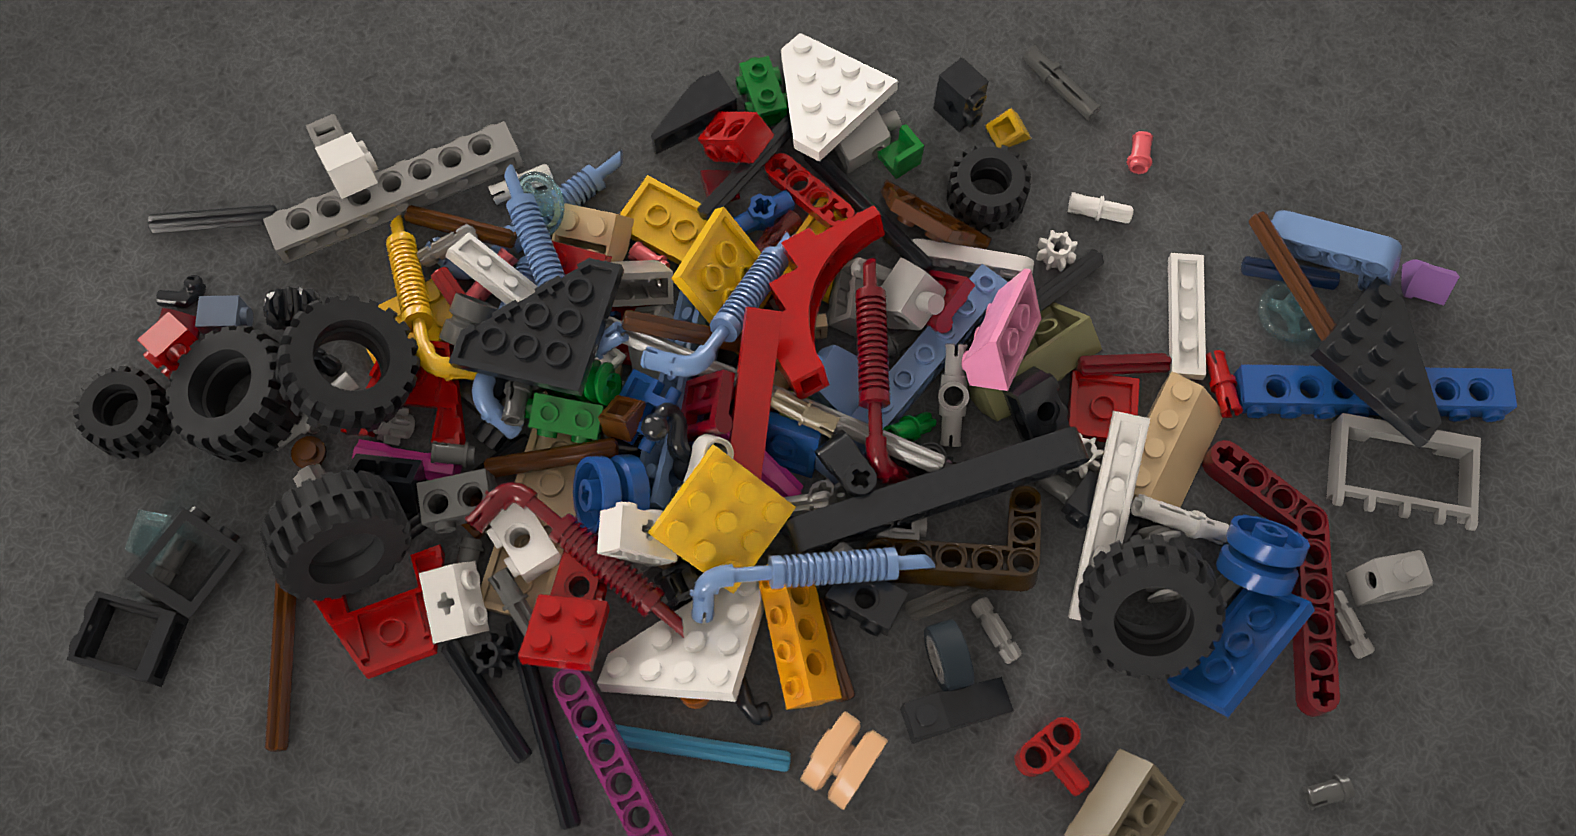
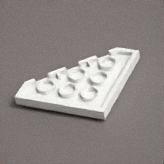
(828, 94)
(700, 665)

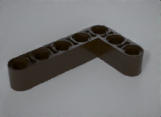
(971, 556)

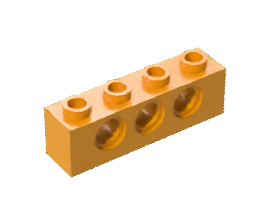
(800, 645)

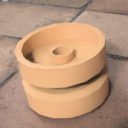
(841, 758)

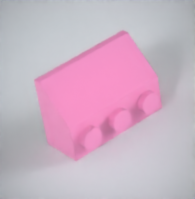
(1003, 335)

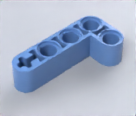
(1340, 247)

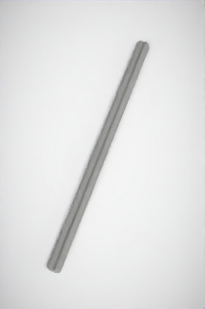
(856, 429)

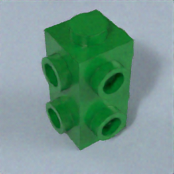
(762, 90)
(564, 415)

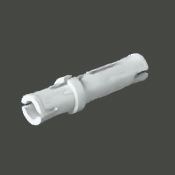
(1193, 523)

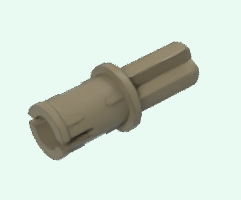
(804, 413)

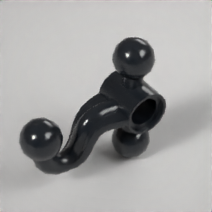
(656, 427)

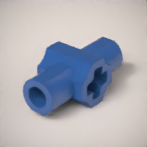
(774, 206)

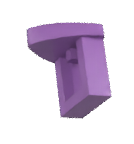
(1427, 281)

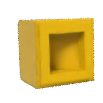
(1007, 129)

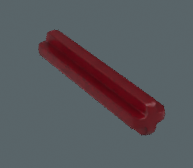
(1124, 364)

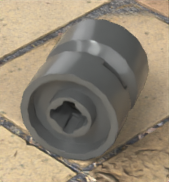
(465, 312)

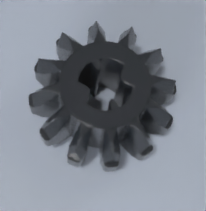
(285, 304)

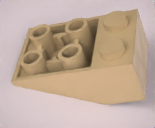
(595, 231)

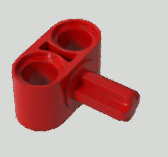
(1055, 756)

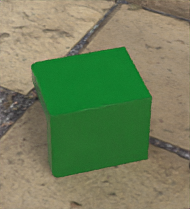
(903, 153)

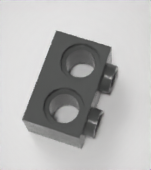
(458, 491)

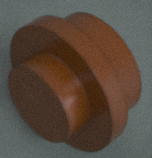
(308, 451)

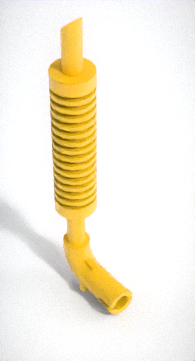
(414, 301)

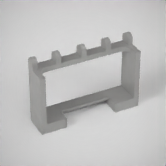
(1442, 443)

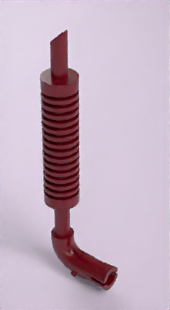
(874, 371)
(581, 544)

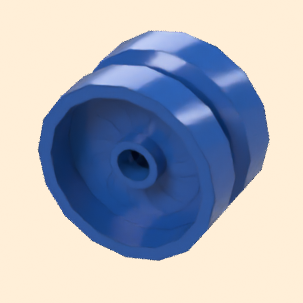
(606, 481)
(1262, 555)

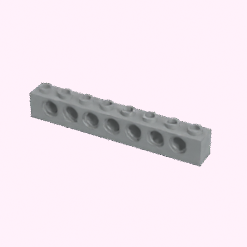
(385, 205)

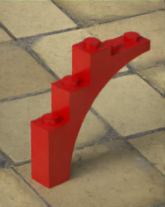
(799, 293)

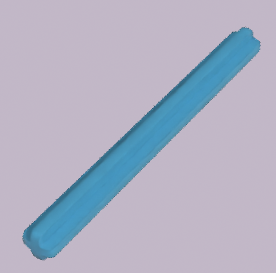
(701, 748)

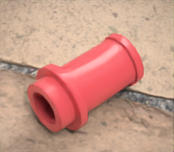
(1140, 158)
(641, 252)

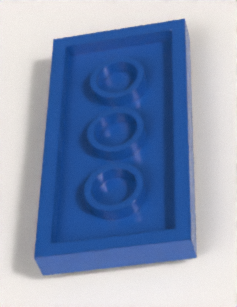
(1252, 639)

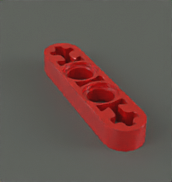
(807, 196)

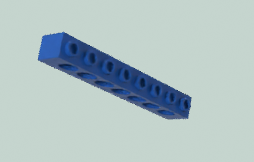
(1491, 388)

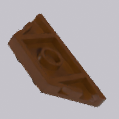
(936, 222)

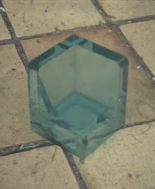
(144, 531)

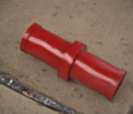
(1223, 384)

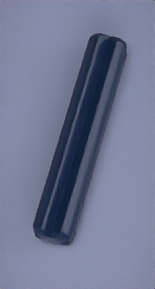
(1266, 269)

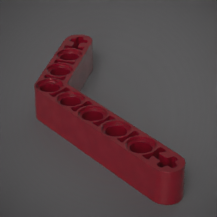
(1316, 576)

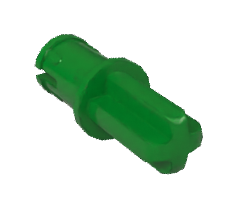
(912, 427)

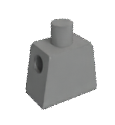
(867, 139)
(642, 285)
(911, 296)
(1395, 575)

